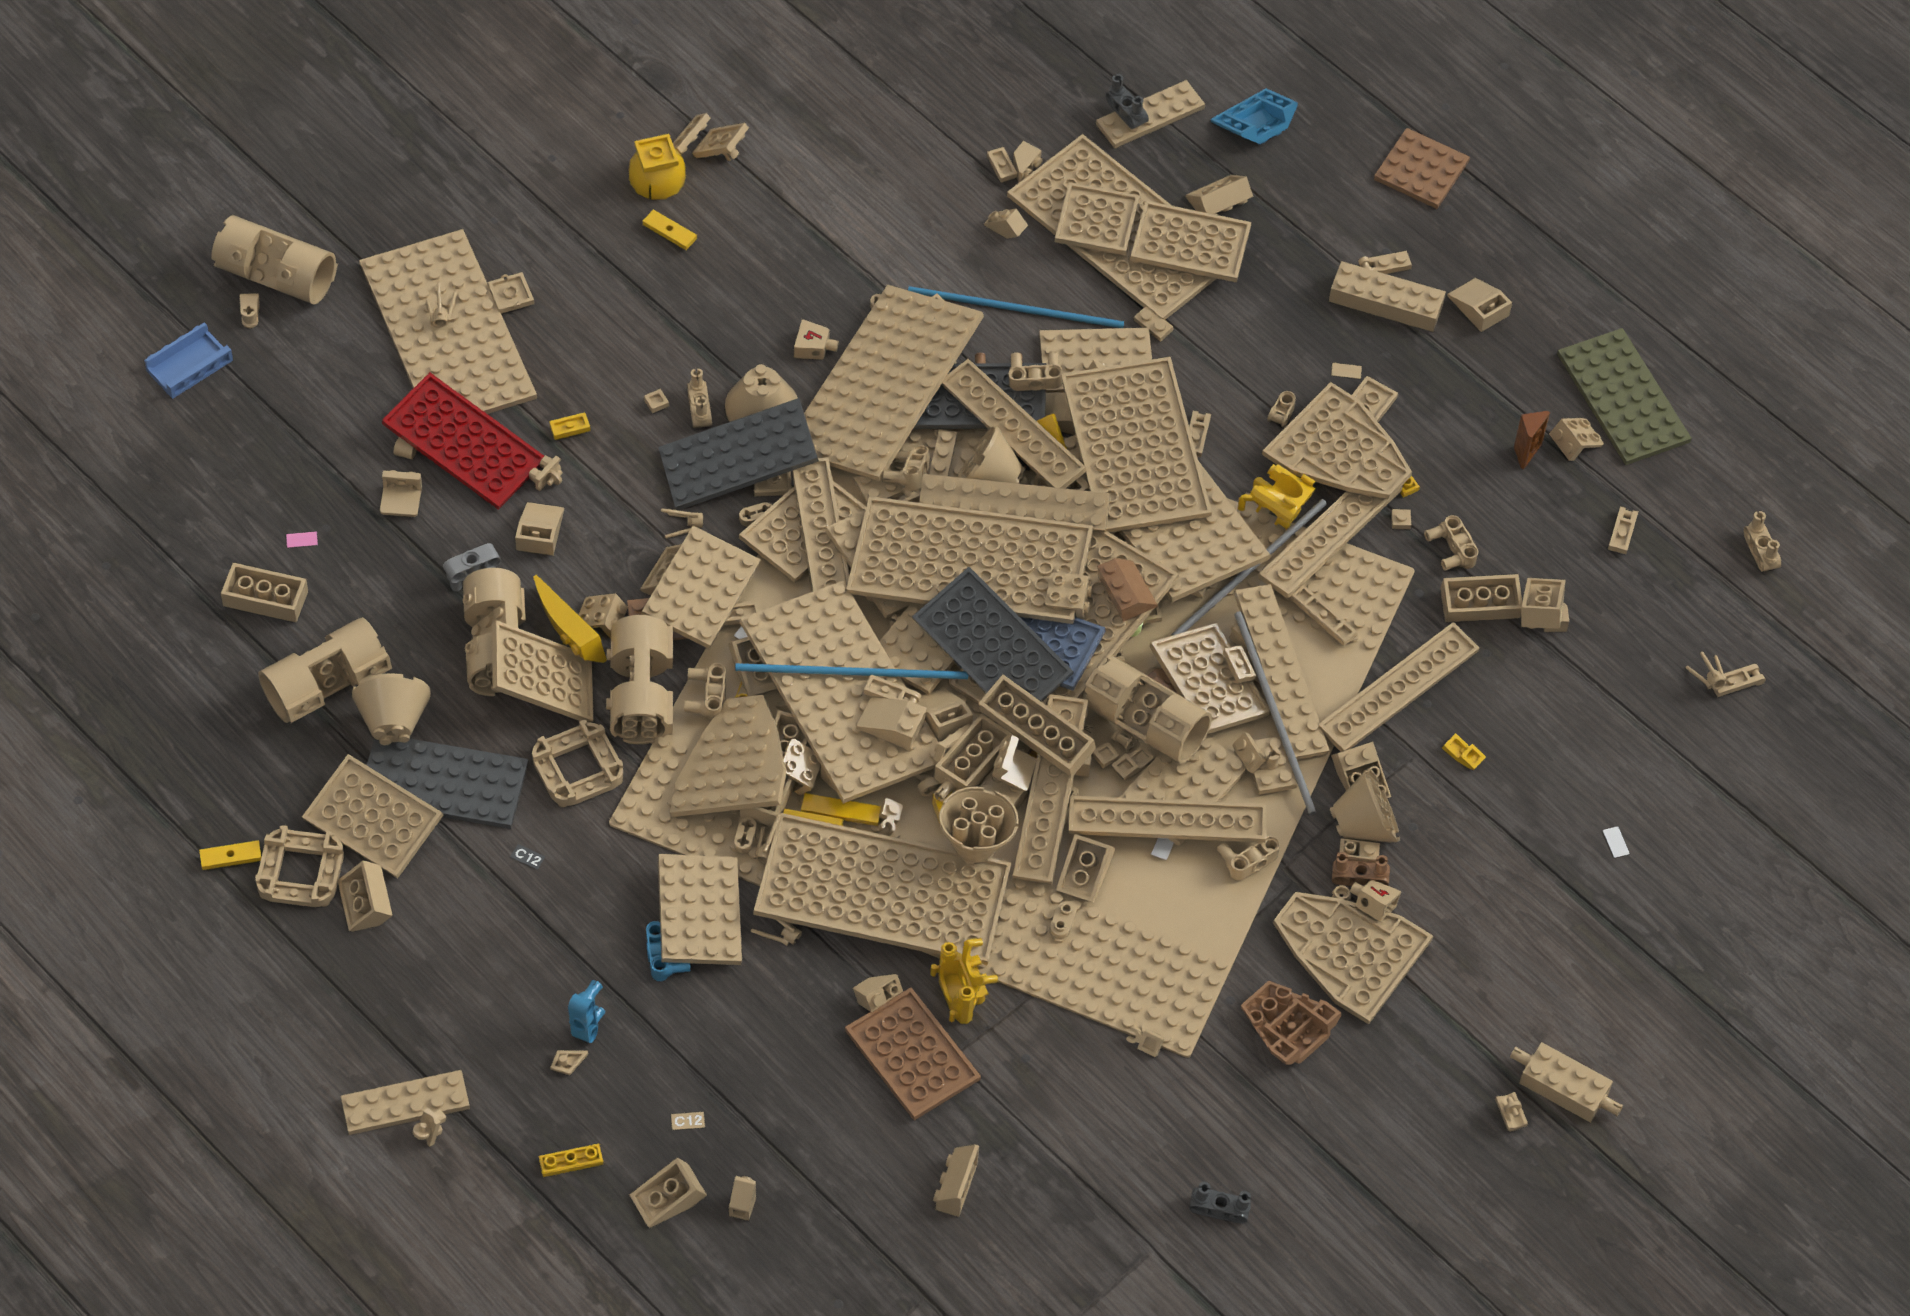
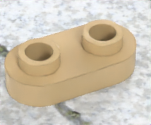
(1063, 918)

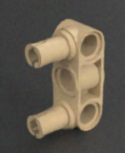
(1035, 376)
(699, 400)
(915, 466)
(1458, 540)
(1761, 544)
(714, 690)
(1251, 859)

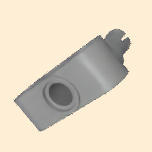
(459, 566)

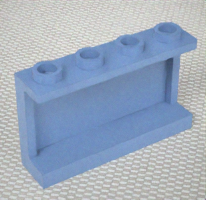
(187, 360)

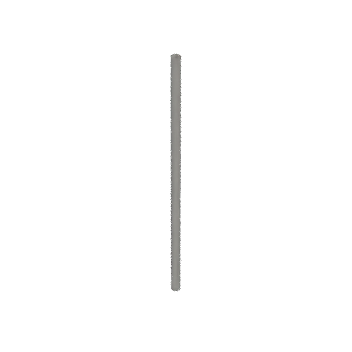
(1242, 575)
(1275, 713)

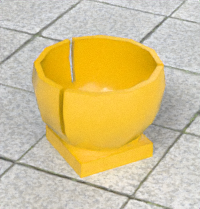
(656, 165)

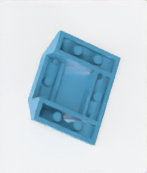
(1258, 116)

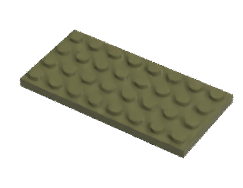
(1624, 396)

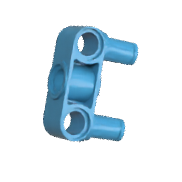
(654, 955)
(584, 1013)

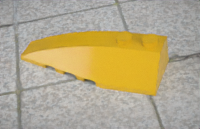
(569, 625)

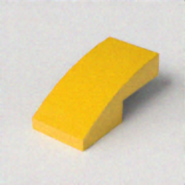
(1463, 753)

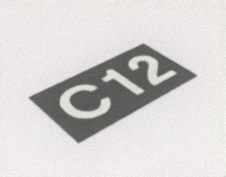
(527, 856)

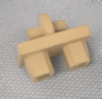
(549, 475)
(1511, 1111)
(429, 1126)

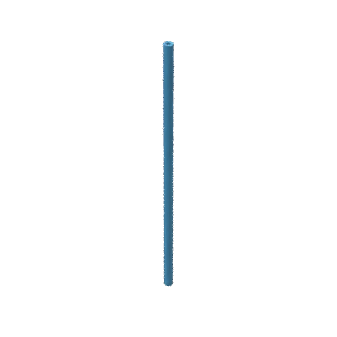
(1020, 308)
(851, 671)

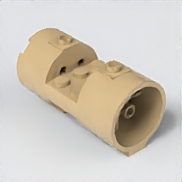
(274, 259)
(489, 597)
(640, 651)
(302, 682)
(1147, 709)

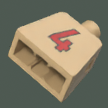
(813, 341)
(1376, 898)

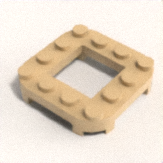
(589, 787)
(303, 842)

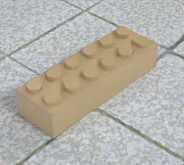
(1387, 296)
(1037, 725)
(787, 730)

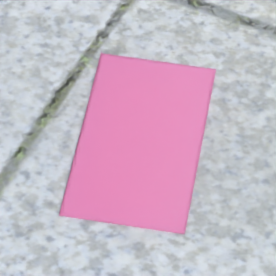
(301, 539)

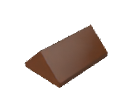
(1530, 436)

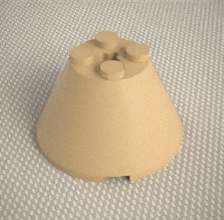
(756, 392)
(993, 460)
(391, 705)
(1365, 812)
(978, 822)

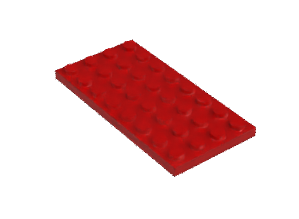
(463, 440)

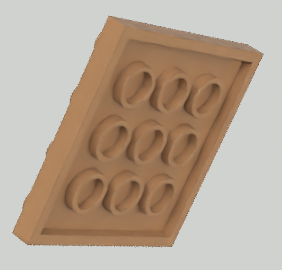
(1421, 168)

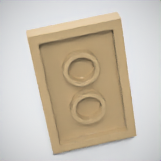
(721, 141)
(1276, 771)

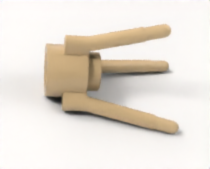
(440, 316)
(693, 519)
(1715, 678)
(763, 851)
(789, 933)

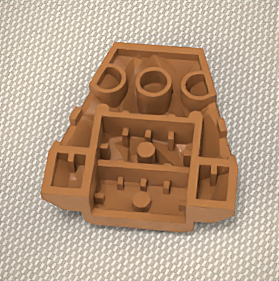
(1290, 1022)

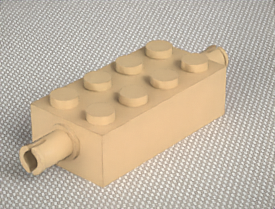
(970, 757)
(1566, 1082)

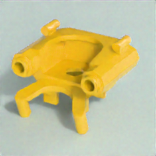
(1282, 498)
(961, 980)

